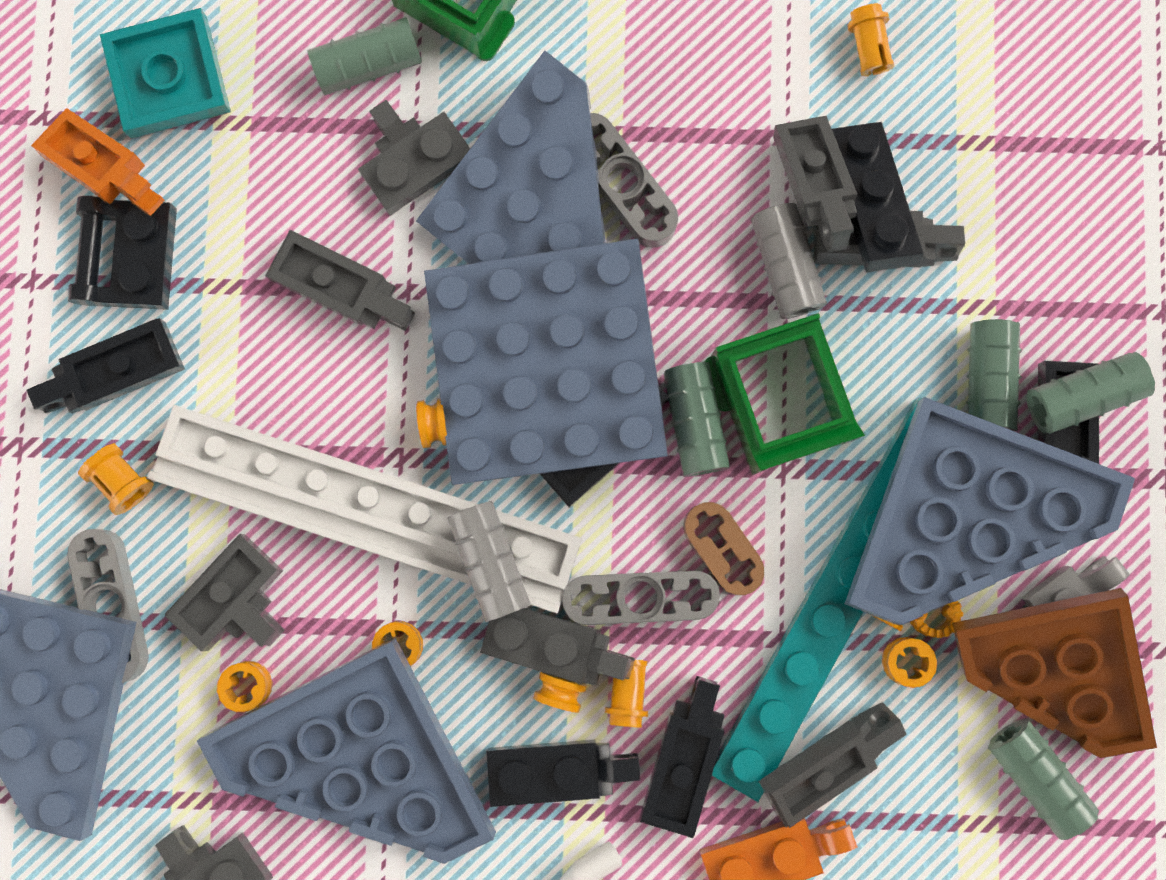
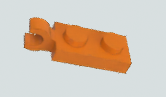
(96, 161)
(777, 852)

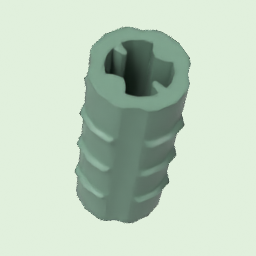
(364, 56)
(994, 371)
(1090, 392)
(696, 419)
(1044, 779)

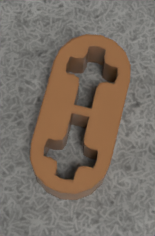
(733, 540)

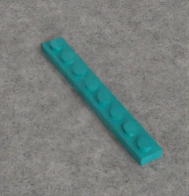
(806, 649)

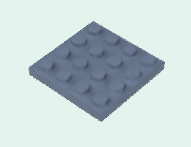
(546, 362)

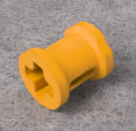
(115, 479)

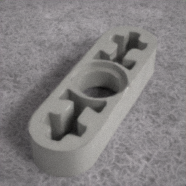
(655, 202)
(86, 594)
(681, 608)

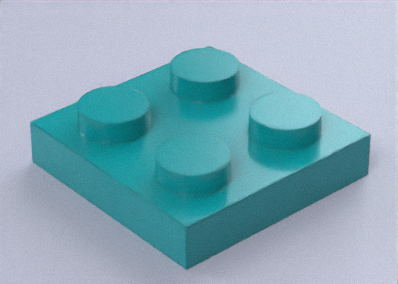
(165, 73)

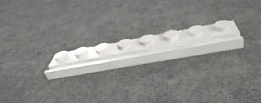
(347, 502)

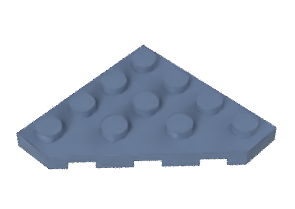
(526, 177)
(976, 509)
(58, 708)
(358, 754)

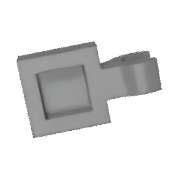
(1067, 584)

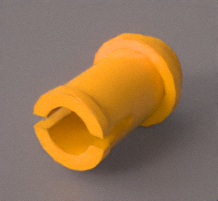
(871, 39)
(628, 698)

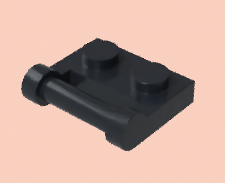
(139, 260)

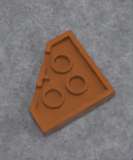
(1066, 668)

